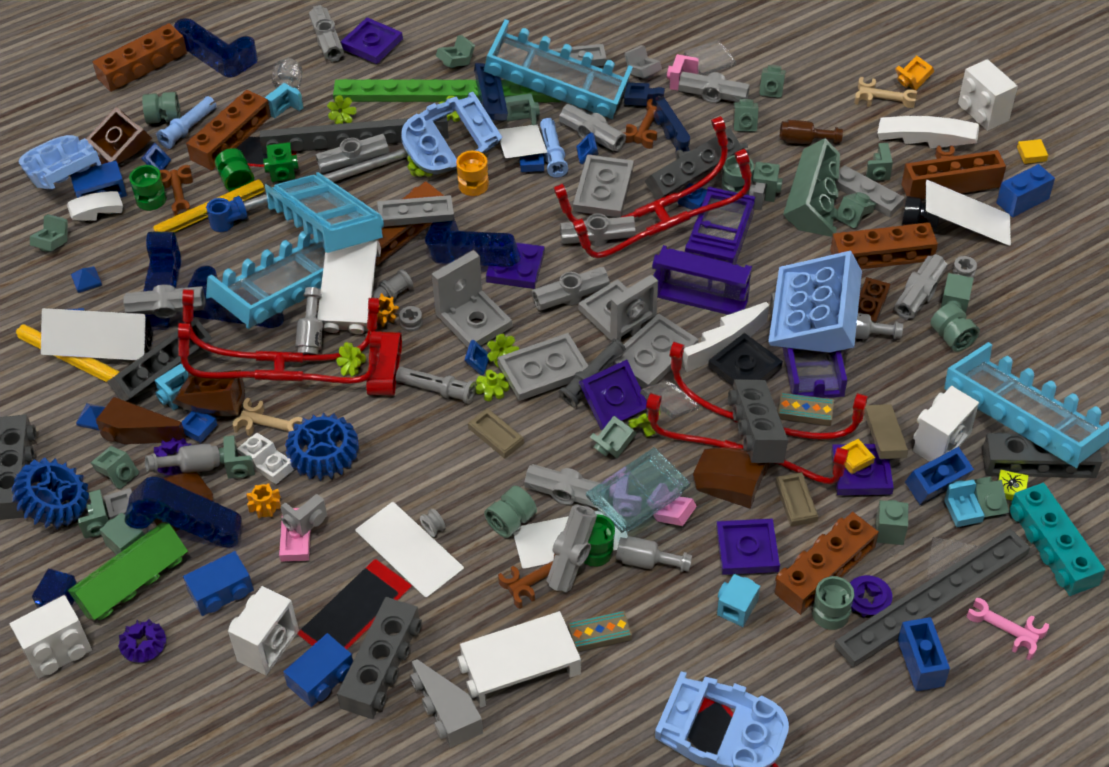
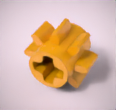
(387, 314)
(263, 500)

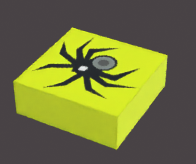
(1012, 482)

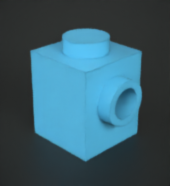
(737, 599)

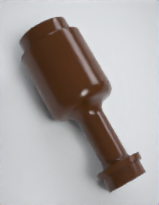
(804, 132)

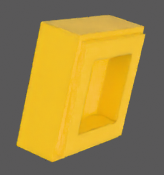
(1032, 151)
(858, 456)

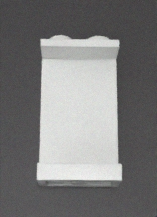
(347, 286)
(518, 655)

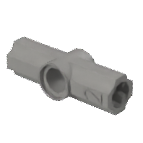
(326, 33)
(713, 87)
(595, 123)
(352, 152)
(600, 229)
(920, 287)
(570, 288)
(162, 301)
(563, 486)
(571, 548)

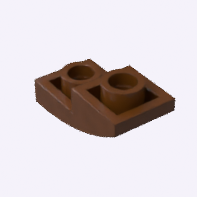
(873, 297)

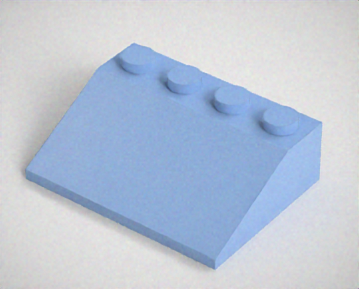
(817, 304)

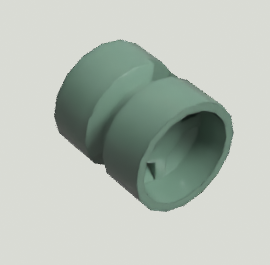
(160, 107)
(732, 177)
(953, 326)
(509, 512)
(833, 602)

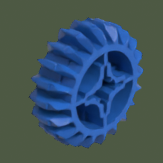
(321, 439)
(45, 499)

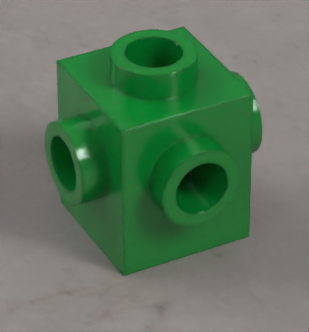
(280, 162)

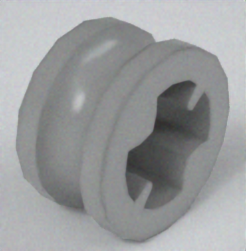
(967, 262)
(410, 325)
(432, 522)

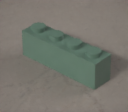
(814, 190)

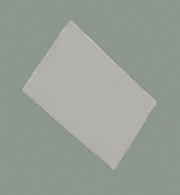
(522, 141)

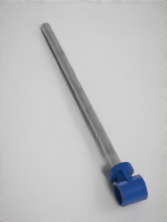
(224, 212)

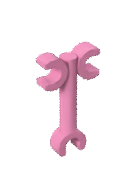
(1025, 636)

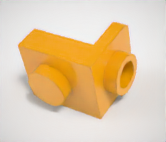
(914, 73)

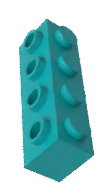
(1056, 539)

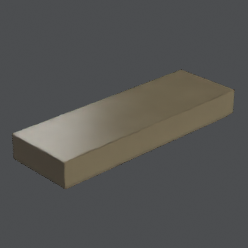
(885, 431)

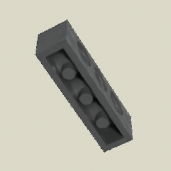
(690, 166)
(153, 364)
(758, 421)
(15, 452)
(1024, 457)
(391, 617)

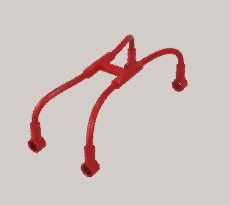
(658, 206)
(186, 333)
(840, 458)

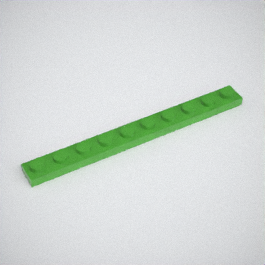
(422, 90)

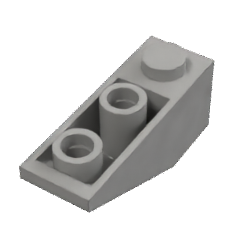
(449, 704)

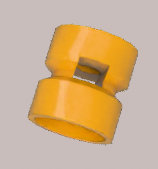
(472, 173)

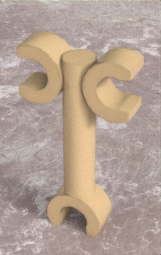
(868, 92)
(254, 415)

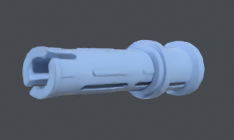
(179, 127)
(555, 154)

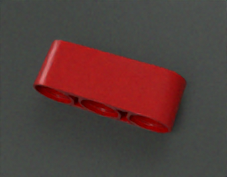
(384, 379)

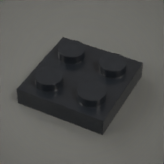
(745, 361)

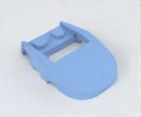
(428, 146)
(57, 160)
(752, 737)

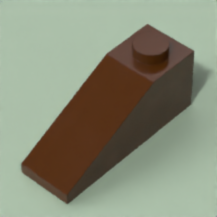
(136, 425)

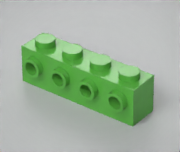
(128, 571)

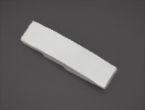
(928, 129)
(730, 328)

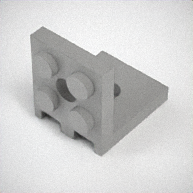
(461, 299)
(628, 307)

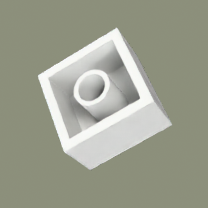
(987, 94)
(945, 424)
(263, 630)
(51, 636)

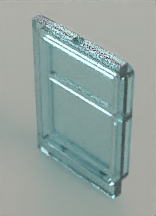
(638, 490)

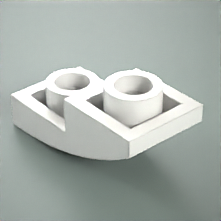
(88, 206)
(266, 458)

